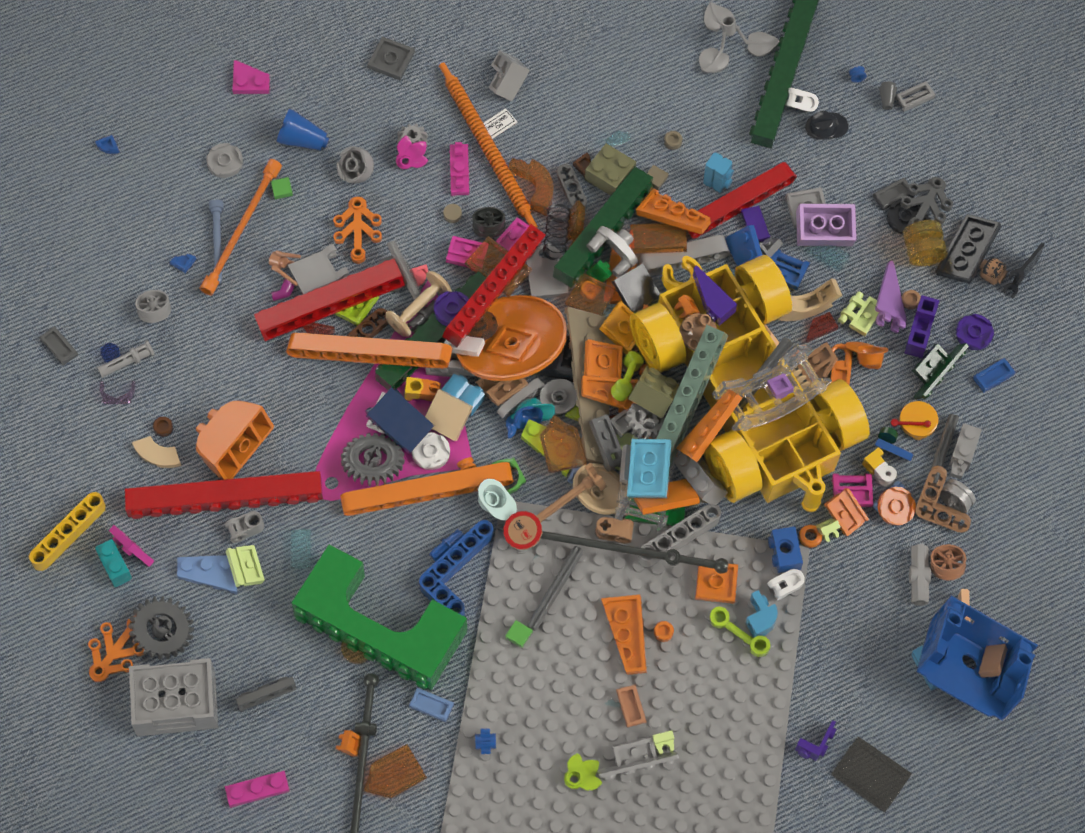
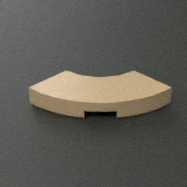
(156, 454)

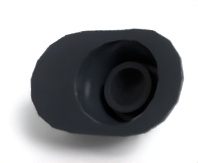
(826, 125)

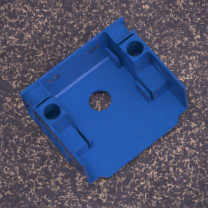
(953, 637)

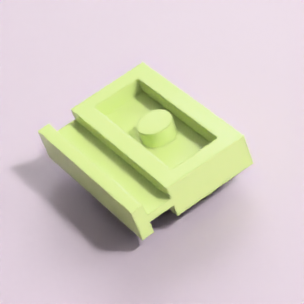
(245, 566)

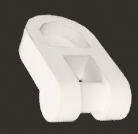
(807, 100)
(792, 579)

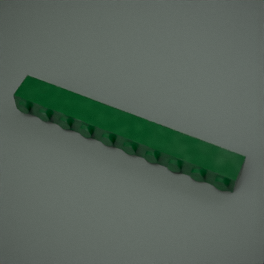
(783, 72)

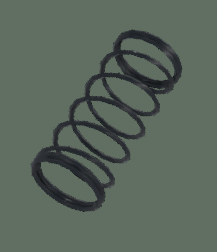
(554, 243)

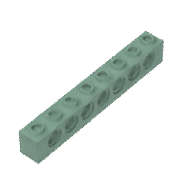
(692, 387)

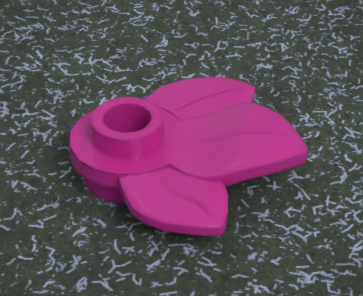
(413, 152)

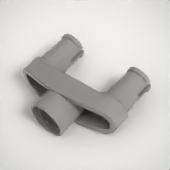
(619, 243)

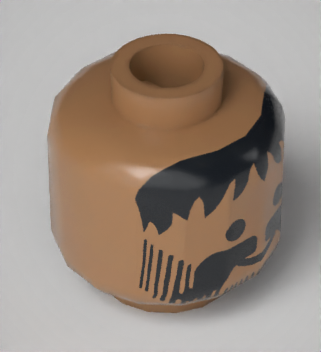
(993, 270)

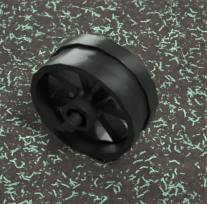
(488, 222)

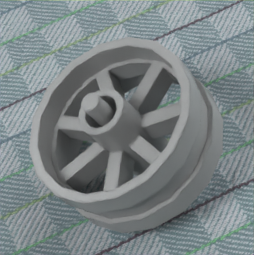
(155, 305)
(957, 496)

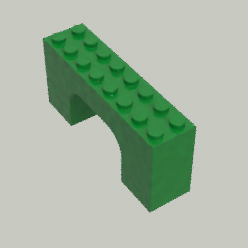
(414, 654)

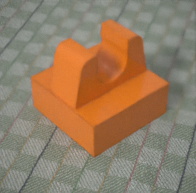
(689, 306)
(350, 743)

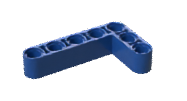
(454, 566)

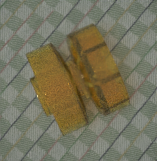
(925, 243)

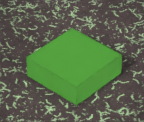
(281, 188)
(519, 634)

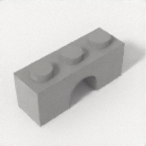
(703, 483)

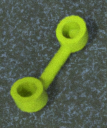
(622, 388)
(758, 645)

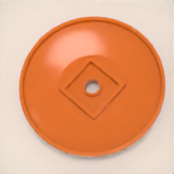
(538, 335)

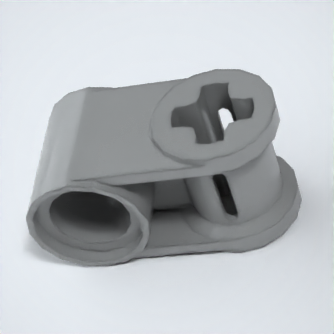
(243, 526)

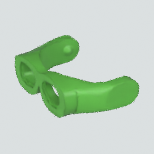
(521, 480)

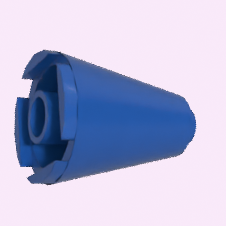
(301, 132)

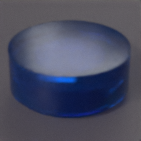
(109, 352)

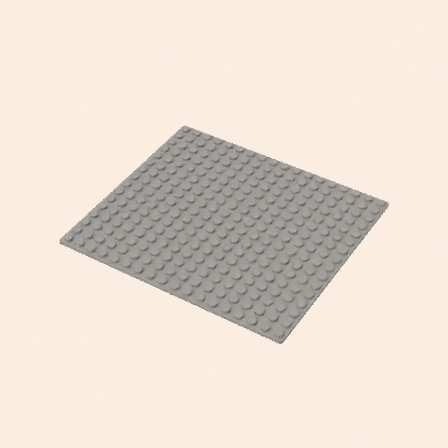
(552, 693)

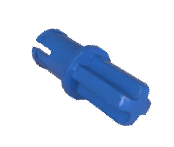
(446, 544)

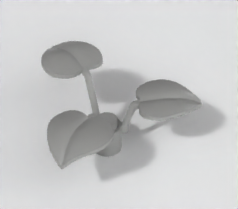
(719, 17)

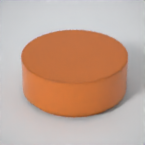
(663, 631)

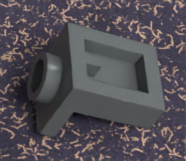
(770, 246)

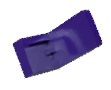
(809, 750)

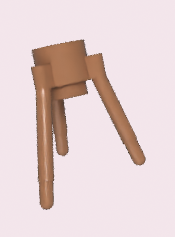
(278, 260)

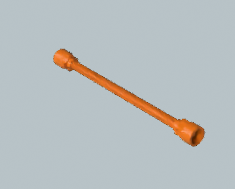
(211, 282)

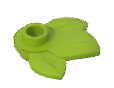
(585, 773)

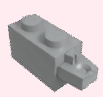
(964, 450)

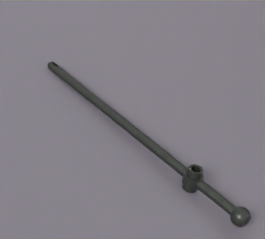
(719, 565)
(364, 729)

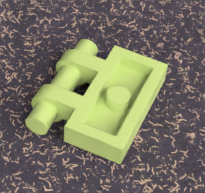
(865, 318)

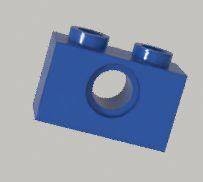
(785, 538)

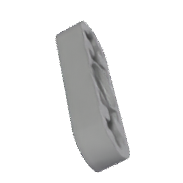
(527, 392)

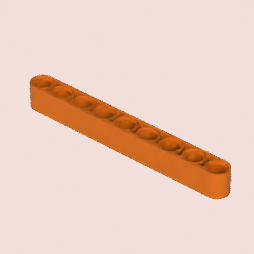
(369, 350)
(423, 489)

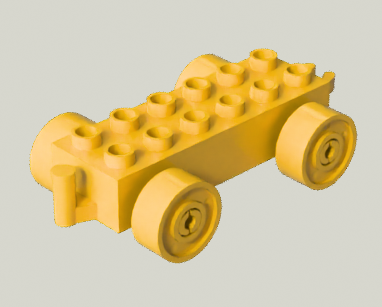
(772, 456)

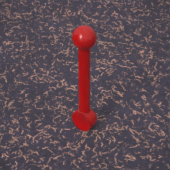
(894, 423)

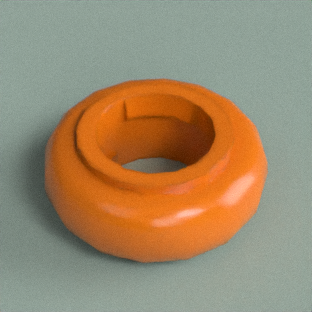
(808, 543)

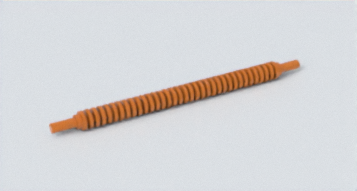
(487, 145)

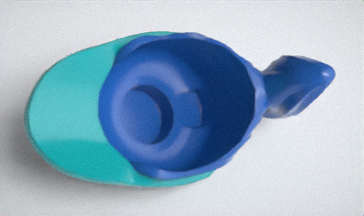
(529, 409)

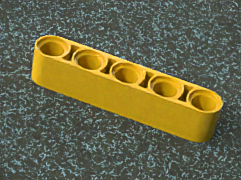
(65, 540)

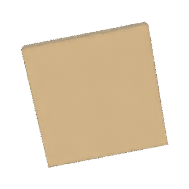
(448, 414)

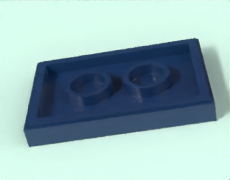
(400, 420)

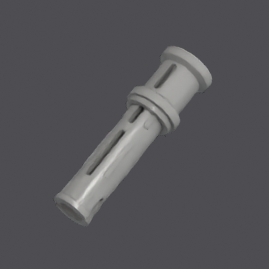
(135, 355)

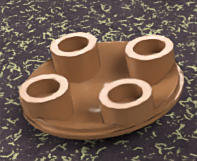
(693, 328)

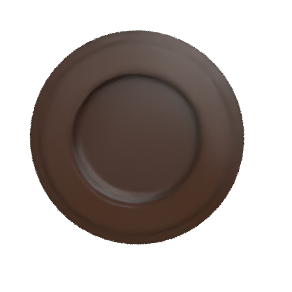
(163, 426)

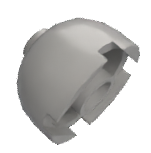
(355, 165)

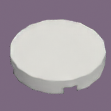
(431, 452)

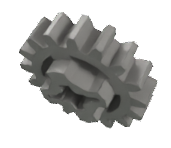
(643, 422)

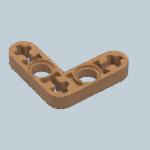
(931, 503)

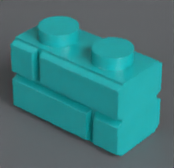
(113, 563)

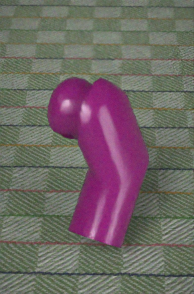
(284, 292)

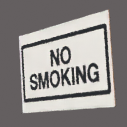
(499, 123)

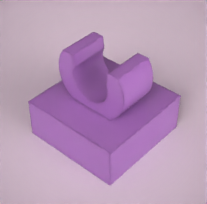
(780, 386)

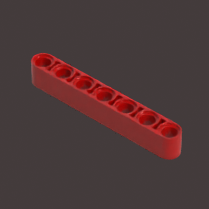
(747, 196)

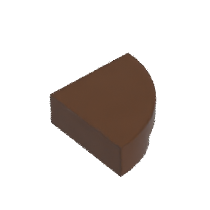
(582, 163)

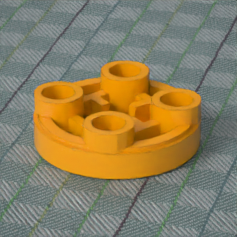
(918, 412)

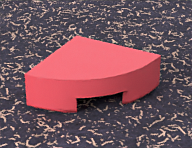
(419, 274)

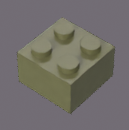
(609, 169)
(654, 391)

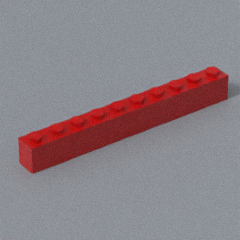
(223, 494)

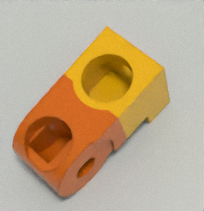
(421, 389)

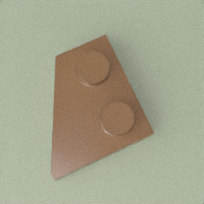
(821, 360)

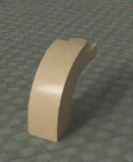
(813, 302)

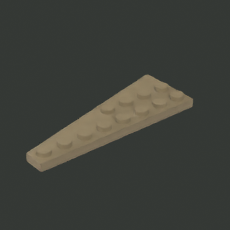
(581, 327)

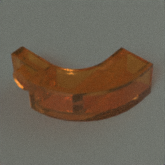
(540, 178)

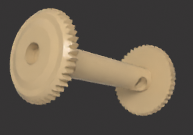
(398, 323)

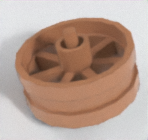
(949, 558)

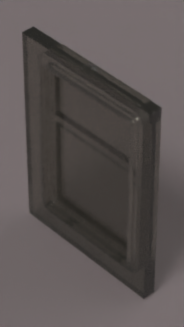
(871, 774)

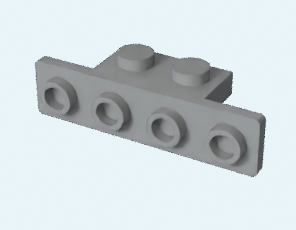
(636, 755)

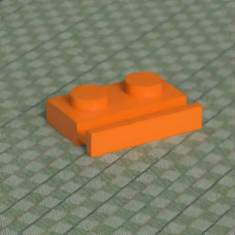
(847, 511)

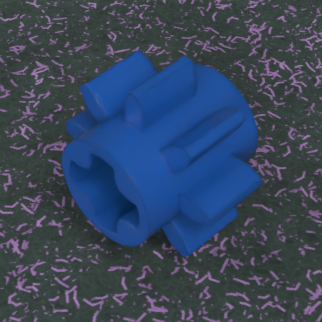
(485, 741)

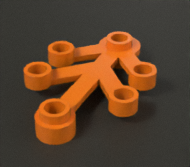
(357, 226)
(113, 651)

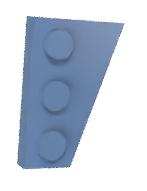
(207, 570)

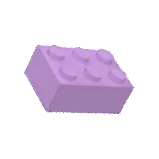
(826, 224)

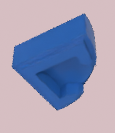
(107, 145)
(183, 262)

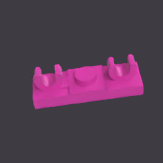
(459, 169)

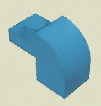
(765, 618)

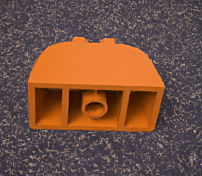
(232, 436)

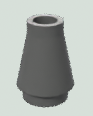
(887, 94)

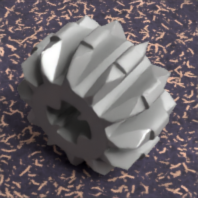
(414, 133)

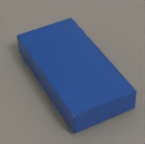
(994, 375)
(894, 449)

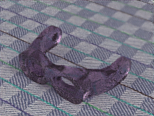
(124, 399)

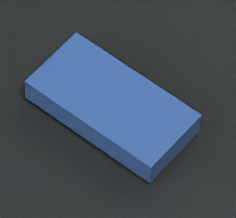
(431, 704)

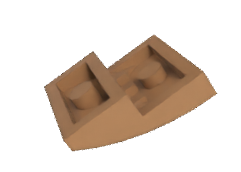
(501, 390)

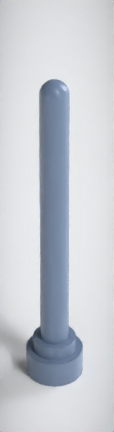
(216, 208)

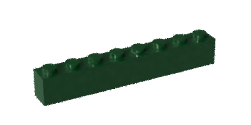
(612, 215)
(431, 331)

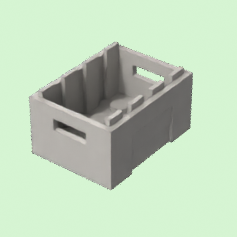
(173, 712)

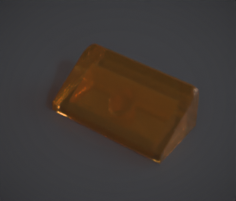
(576, 220)

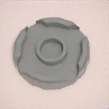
(224, 160)

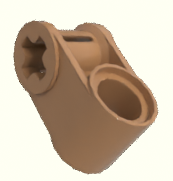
(615, 530)

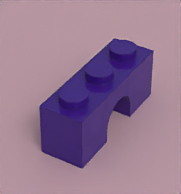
(921, 326)

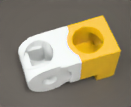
(875, 465)

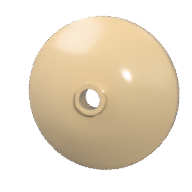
(595, 500)

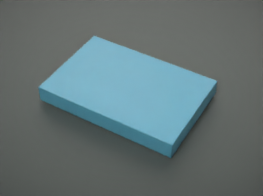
(649, 468)

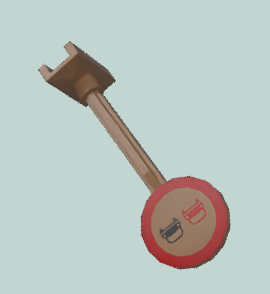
(524, 528)

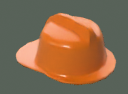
(867, 354)

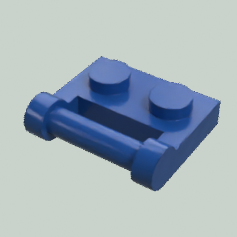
(791, 275)

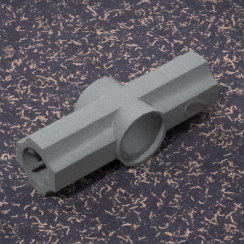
(919, 575)

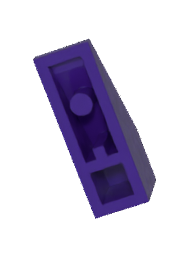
(714, 299)

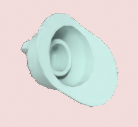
(496, 499)

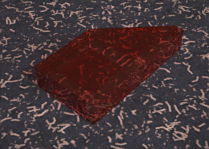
(821, 326)
(316, 328)

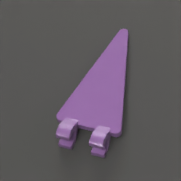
(890, 301)

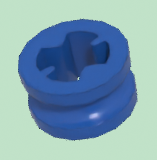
(857, 74)

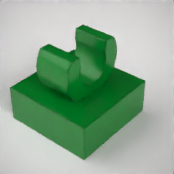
(600, 271)

